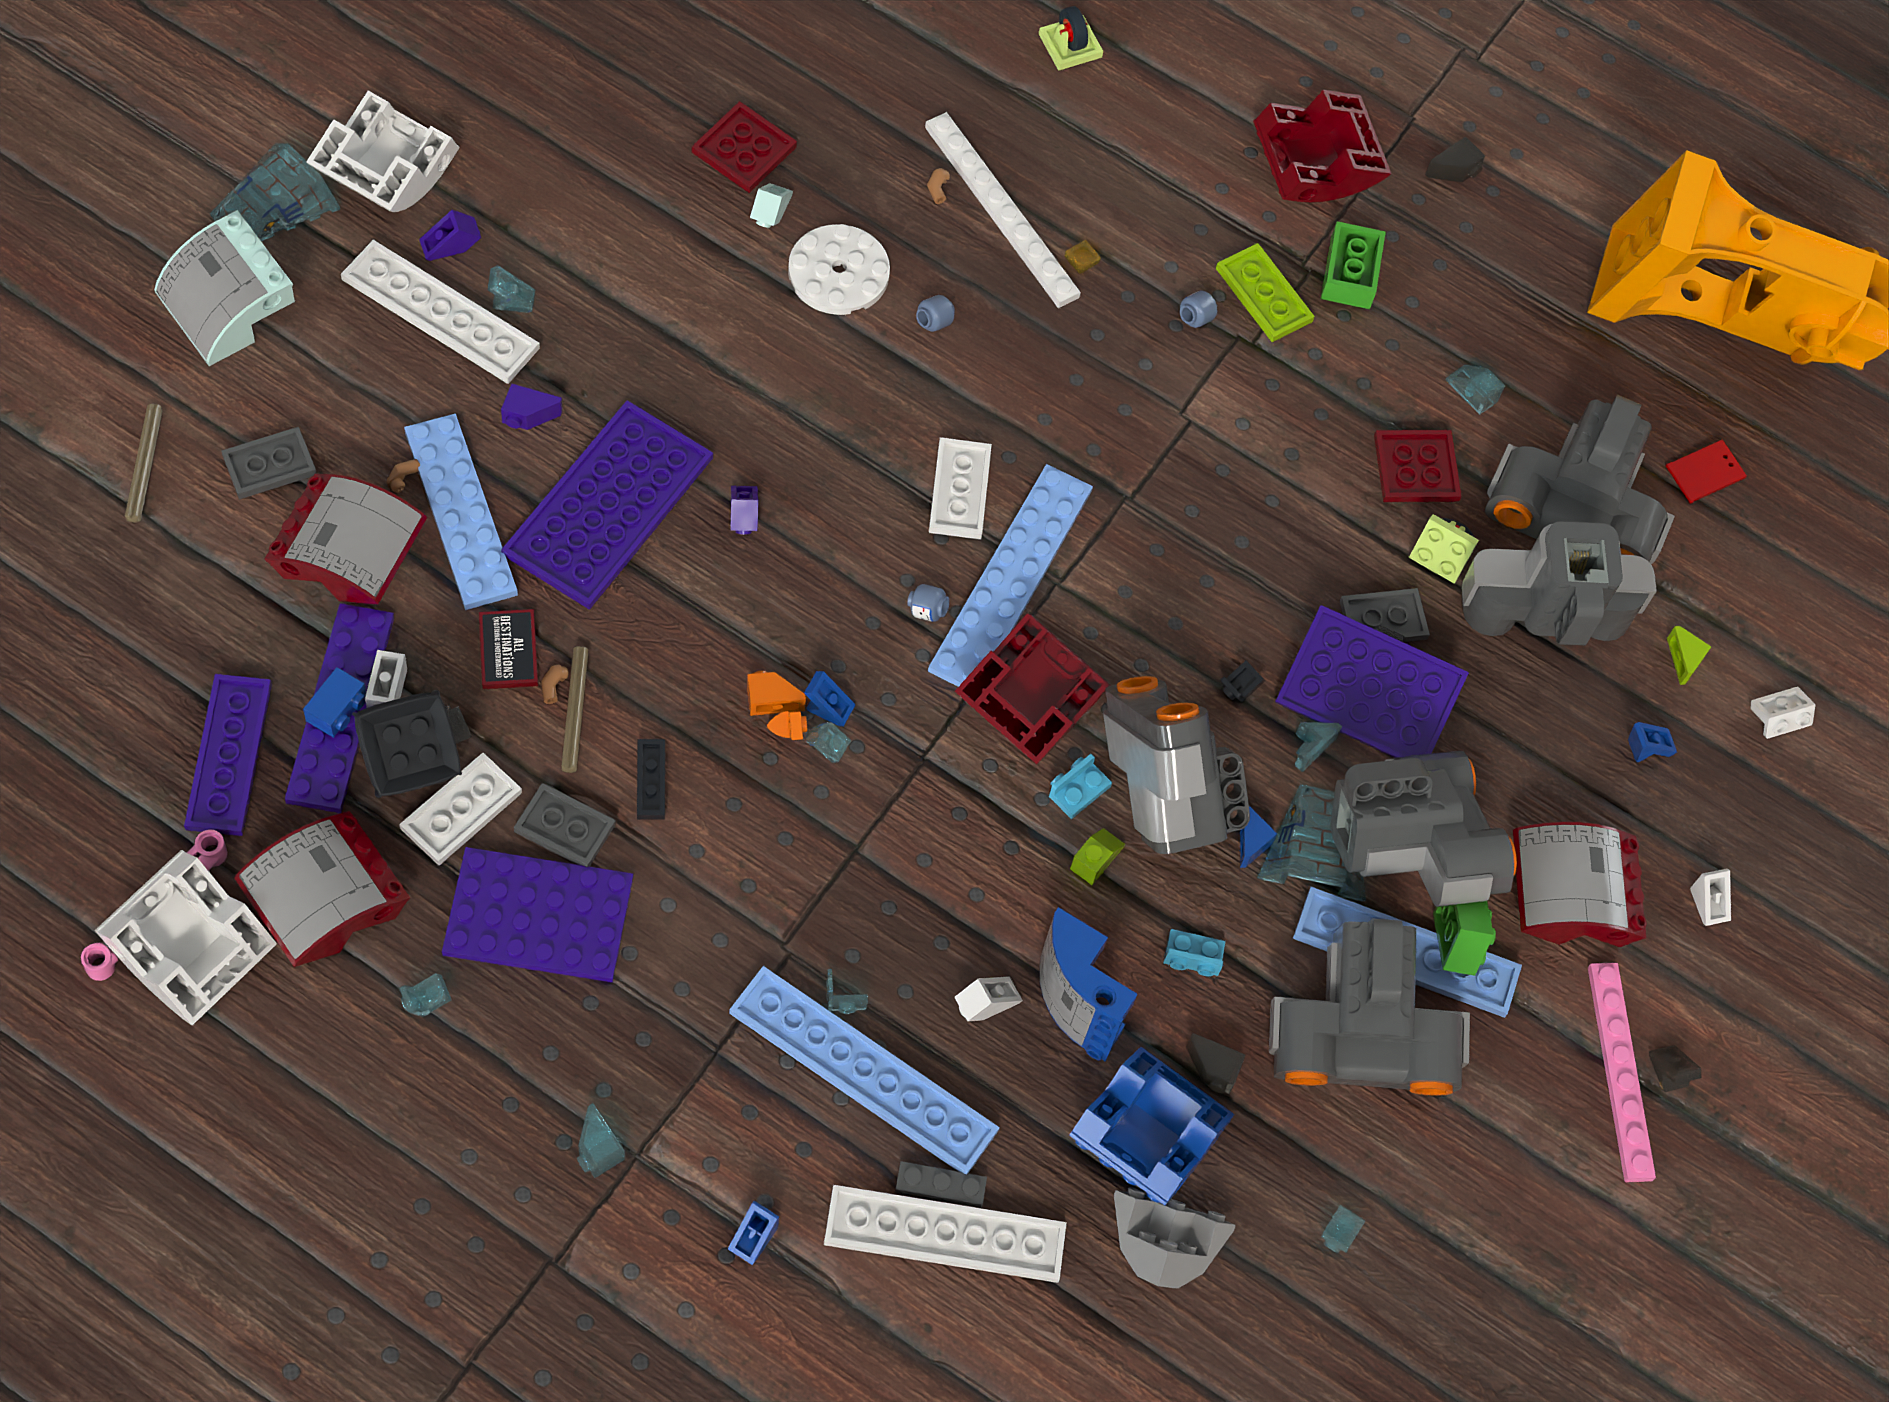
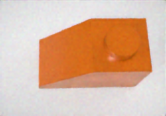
(772, 694)

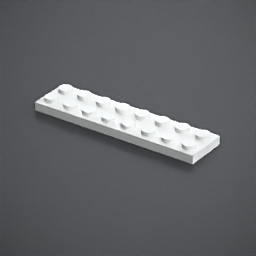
(440, 311)
(945, 1233)

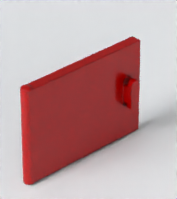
(1706, 471)

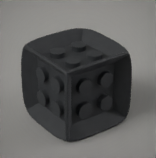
(407, 743)

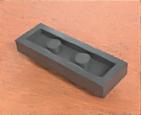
(941, 1184)

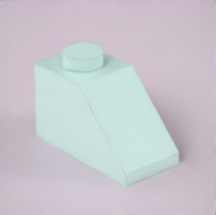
(770, 204)

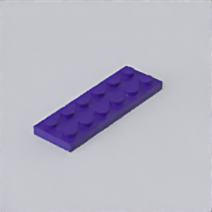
(228, 754)

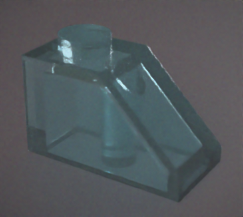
(1477, 386)
(598, 1145)

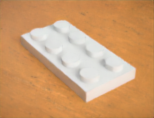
(960, 488)
(460, 809)

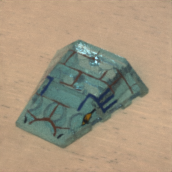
(278, 193)
(1307, 848)

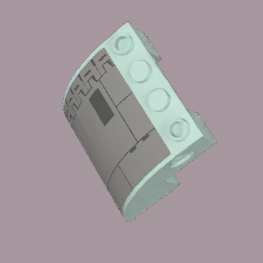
(222, 286)

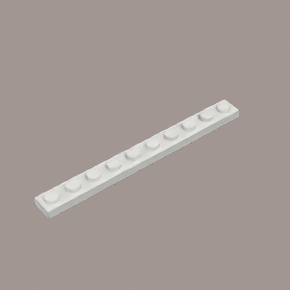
(1002, 210)

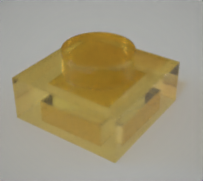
(1082, 256)

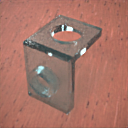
(844, 1003)

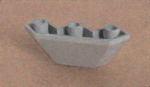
(1169, 1241)

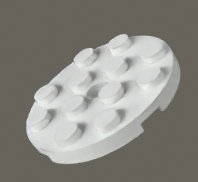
(834, 292)

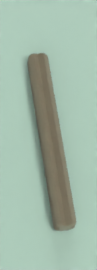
(143, 463)
(574, 709)

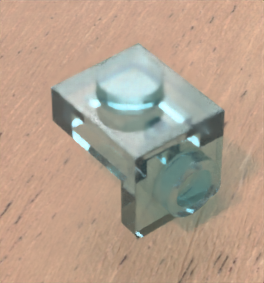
(425, 995)
(1342, 1229)

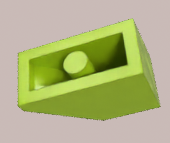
(1096, 855)

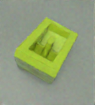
(1686, 652)

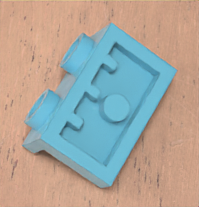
(1079, 786)
(1194, 953)

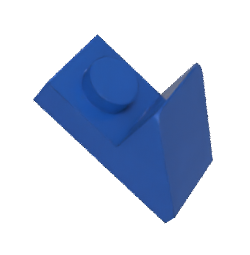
(828, 699)
(1650, 740)

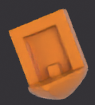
(788, 724)

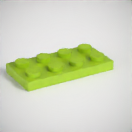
(1265, 292)

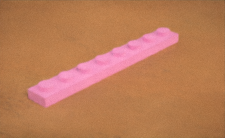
(1621, 1073)

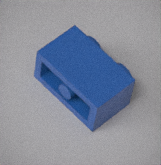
(335, 702)

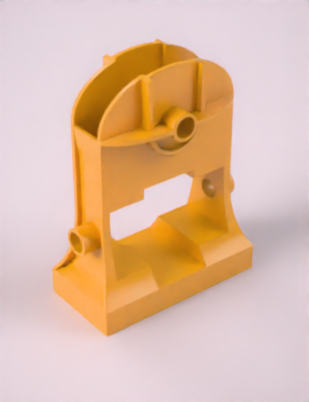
(1808, 301)

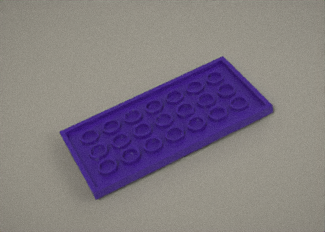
(607, 504)

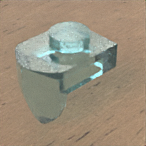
(828, 741)

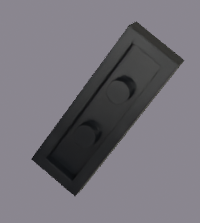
(650, 779)

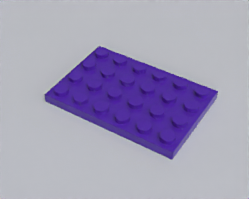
(1371, 686)
(538, 914)

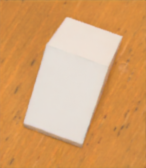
(1713, 896)

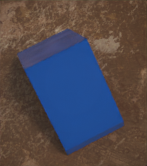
(1255, 839)
(754, 1233)

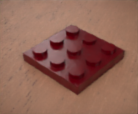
(744, 147)
(1417, 466)

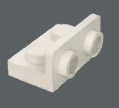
(1784, 711)

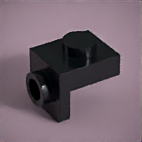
(1242, 682)

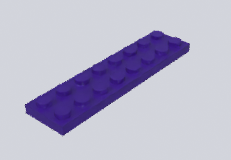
(325, 762)

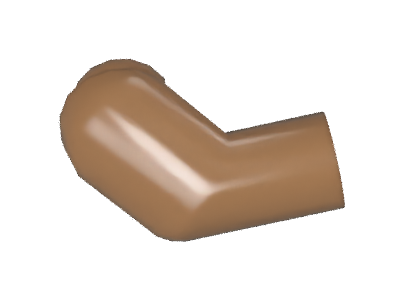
(934, 185)
(396, 477)
(552, 677)

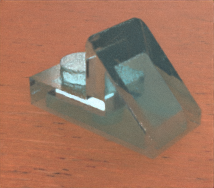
(509, 291)
(1317, 739)

